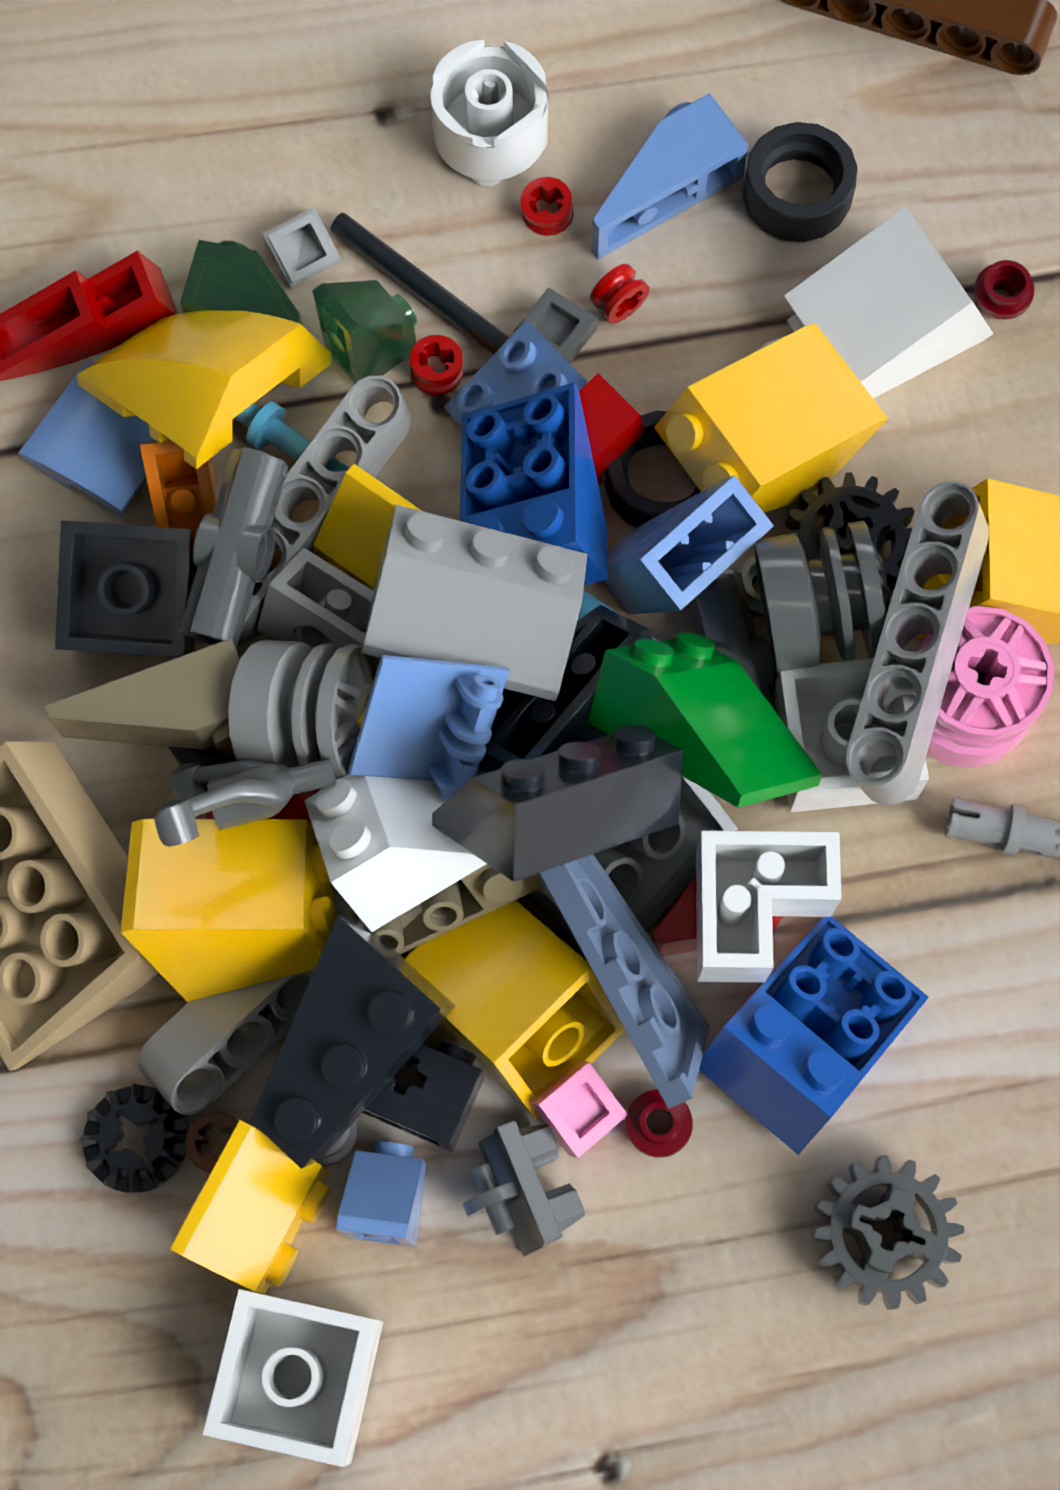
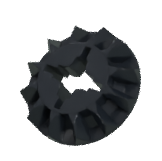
(164, 1144)

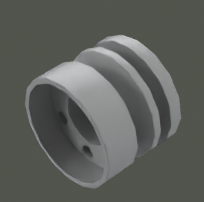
(299, 702)

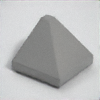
(302, 247)

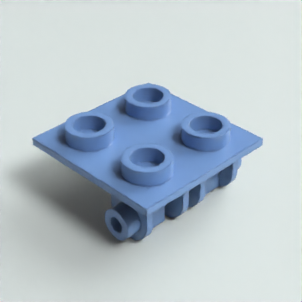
(518, 369)
(428, 721)

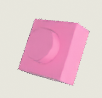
(579, 1109)

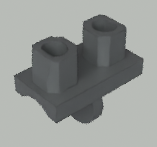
(513, 1191)

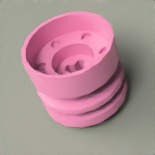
(983, 721)

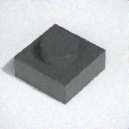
(561, 323)

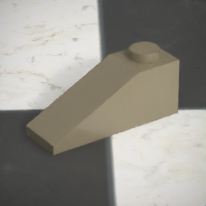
(165, 705)

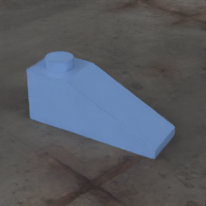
(679, 165)

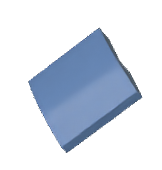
(90, 448)

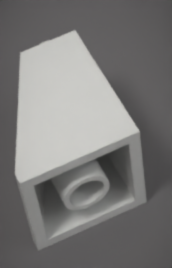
(889, 306)

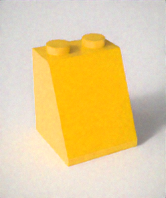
(773, 420)
(1021, 555)
(228, 904)
(519, 999)

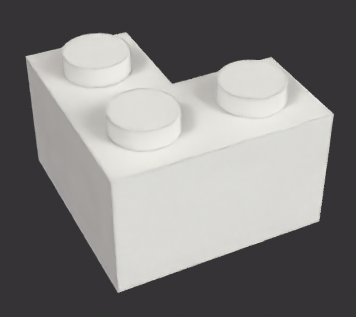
(748, 880)

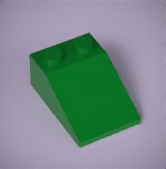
(708, 710)

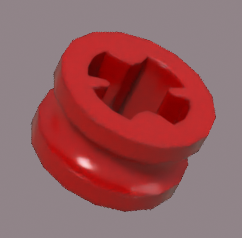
(549, 190)
(619, 293)
(423, 374)

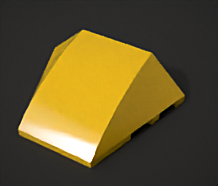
(201, 372)

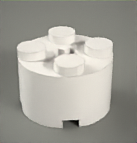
(489, 110)

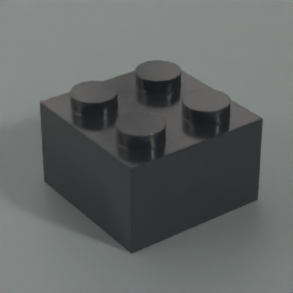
(124, 588)

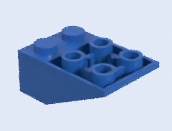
(535, 474)
(811, 1033)

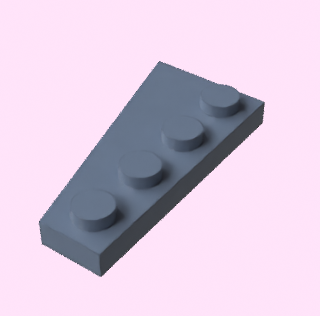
(634, 975)

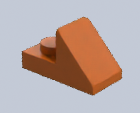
(177, 489)

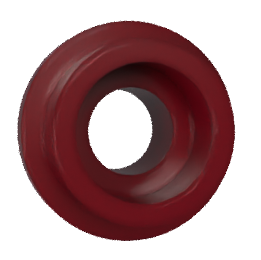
(1007, 276)
(649, 1143)

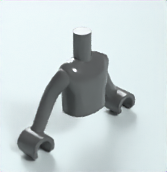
(235, 794)

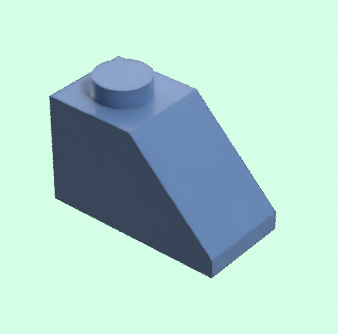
(383, 1195)

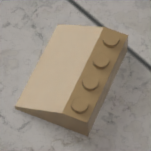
(57, 906)

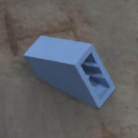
(684, 549)

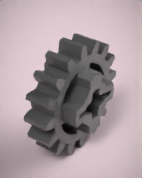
(879, 1262)

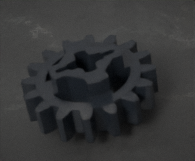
(850, 505)

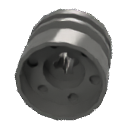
(821, 595)

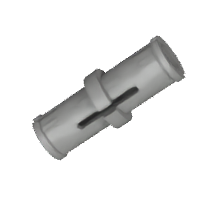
(1004, 828)

